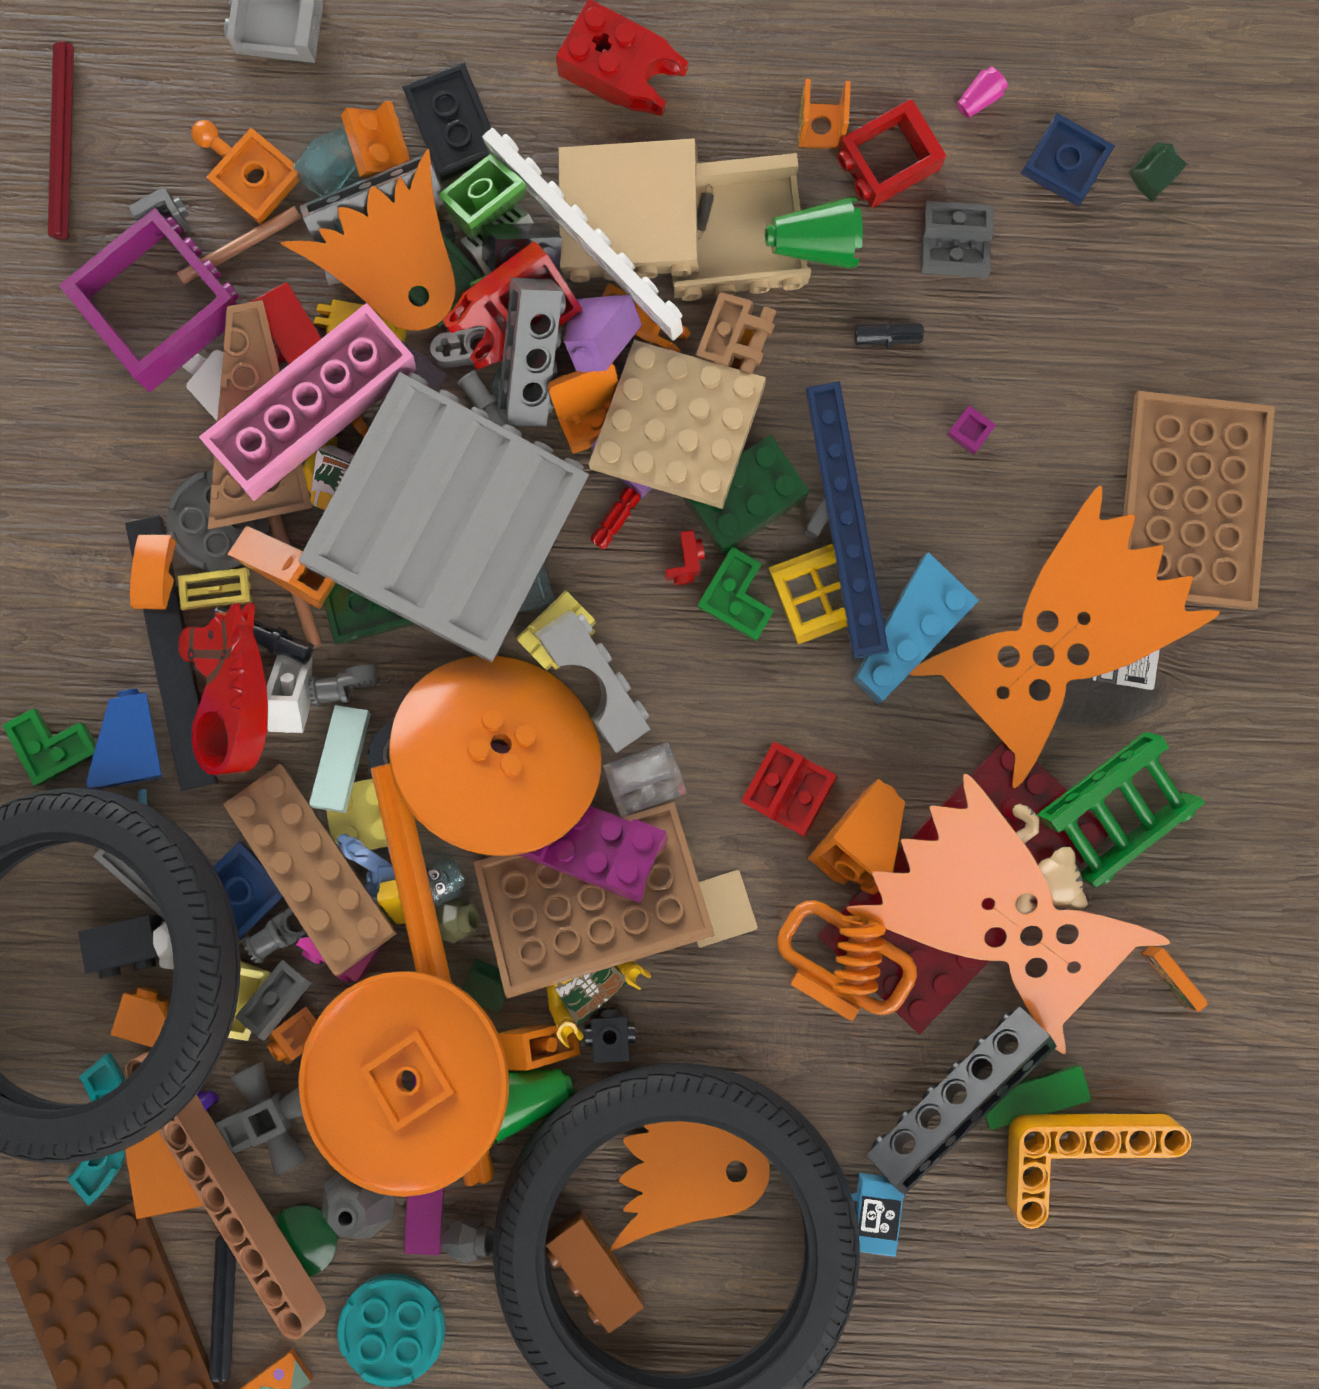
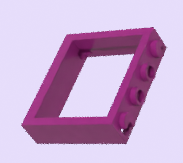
(118, 256)

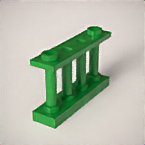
(1091, 794)

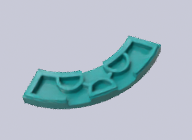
(95, 1176)

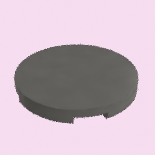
(189, 527)

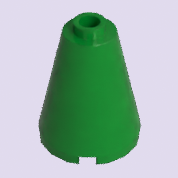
(819, 234)
(532, 1097)

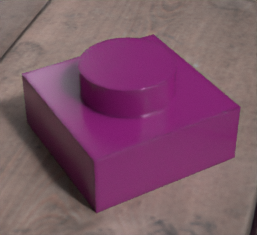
(971, 430)

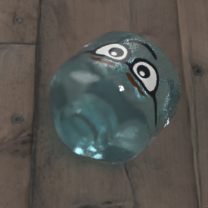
(444, 880)

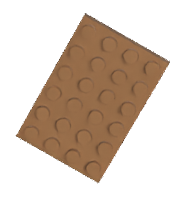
(1201, 492)
(563, 928)

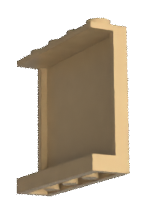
(640, 200)
(734, 246)

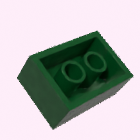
(760, 493)

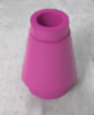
(982, 92)

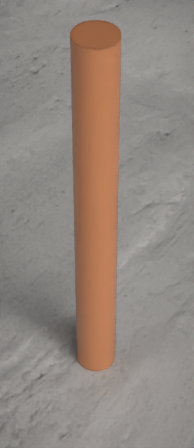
(243, 242)
(303, 608)

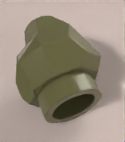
(457, 920)

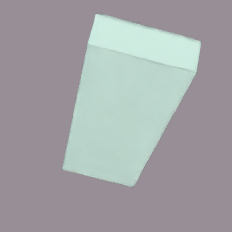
(340, 759)

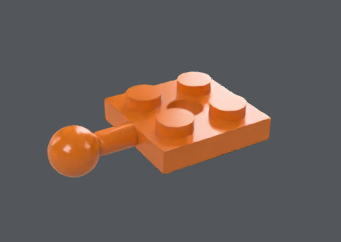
(247, 155)

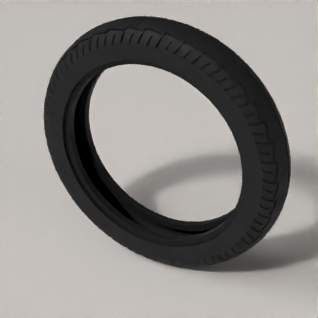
(203, 974)
(672, 1093)

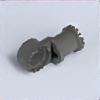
(338, 687)
(275, 935)

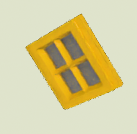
(810, 593)

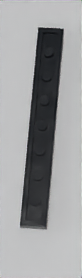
(174, 675)

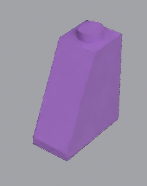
(600, 331)

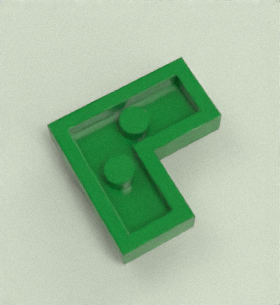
(727, 599)
(48, 755)

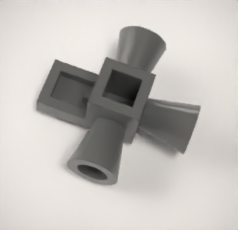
(264, 1119)

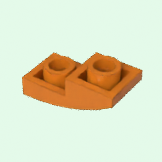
(150, 572)

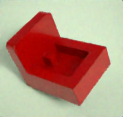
(692, 552)

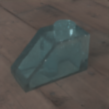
(326, 163)

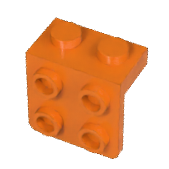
(582, 404)

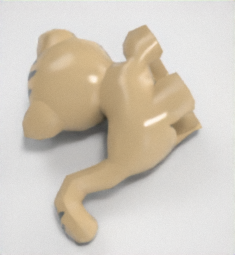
(1059, 870)

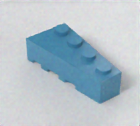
(919, 621)

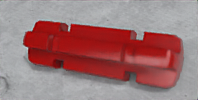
(615, 518)

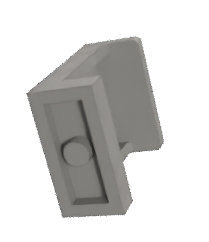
(275, 28)

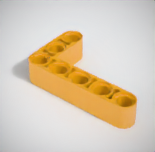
(1079, 1144)

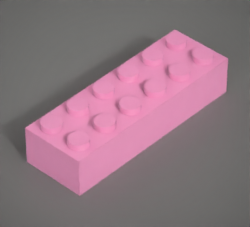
(308, 402)

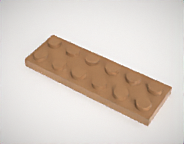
(309, 870)

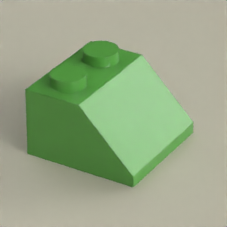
(482, 195)

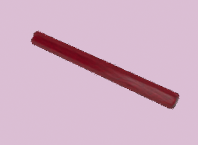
(60, 140)

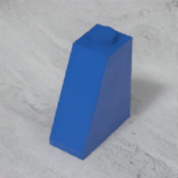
(126, 744)

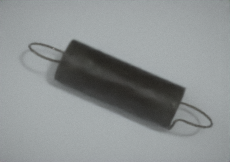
(704, 210)

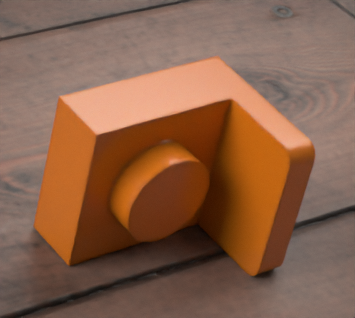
(290, 1037)

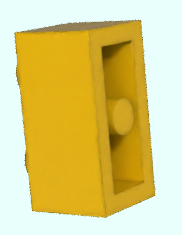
(389, 899)

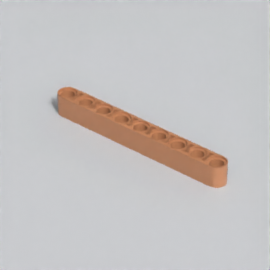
(241, 1217)

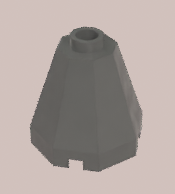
(355, 1210)

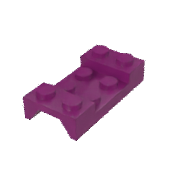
(606, 852)

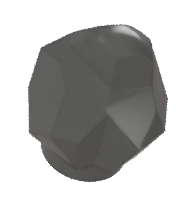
(468, 1240)

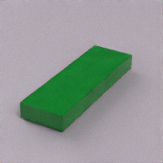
(1041, 1096)

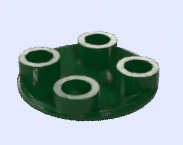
(308, 1236)

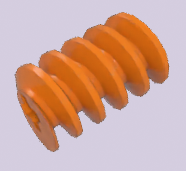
(861, 956)

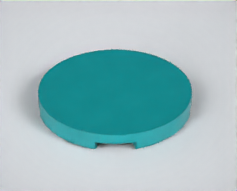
(391, 1330)

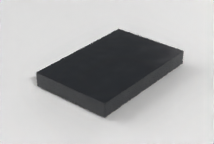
(449, 119)

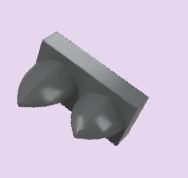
(273, 1000)

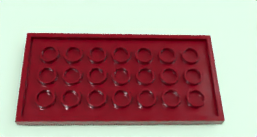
(942, 973)

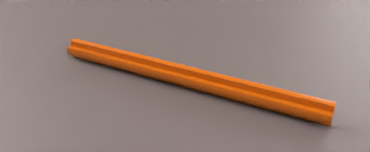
(416, 901)

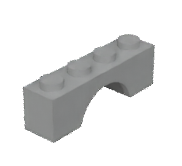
(570, 644)

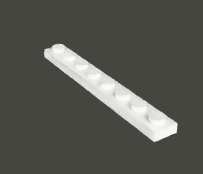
(593, 242)

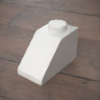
(288, 695)

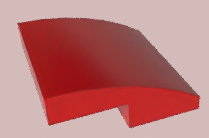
(789, 789)

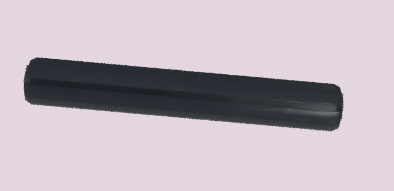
(222, 1312)

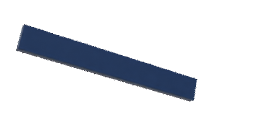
(846, 520)

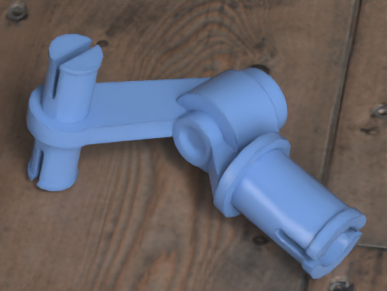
(378, 868)

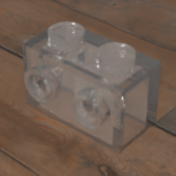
(644, 779)

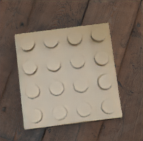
(677, 423)

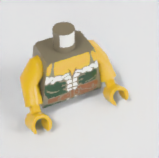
(585, 994)

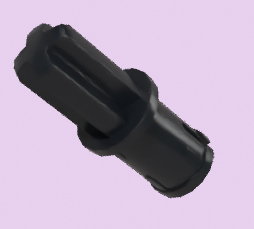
(888, 334)

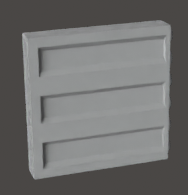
(444, 516)

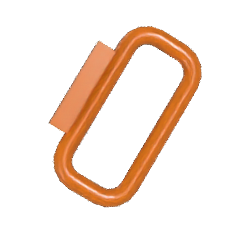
(819, 982)

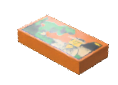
(1175, 978)

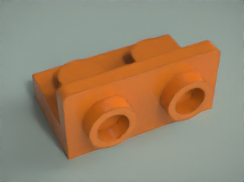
(375, 139)

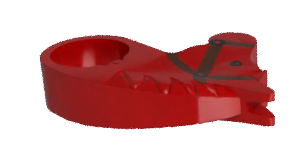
(233, 693)

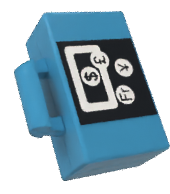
(878, 1214)

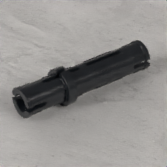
(278, 640)

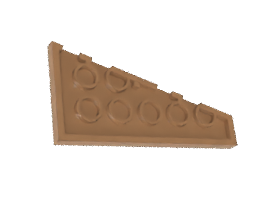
(246, 367)

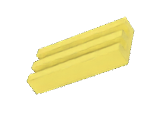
(244, 586)

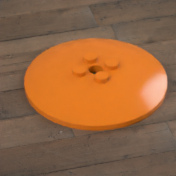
(485, 797)
(354, 1091)

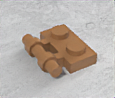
(726, 329)

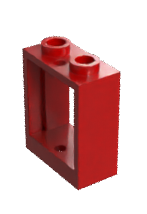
(918, 135)

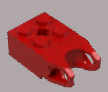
(617, 59)
(488, 302)

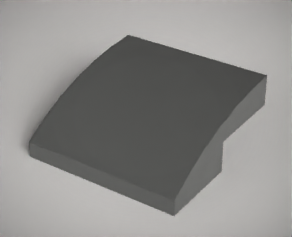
(957, 239)

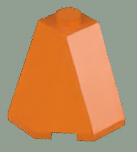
(863, 838)

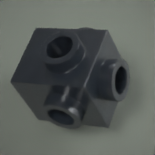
(610, 1048)

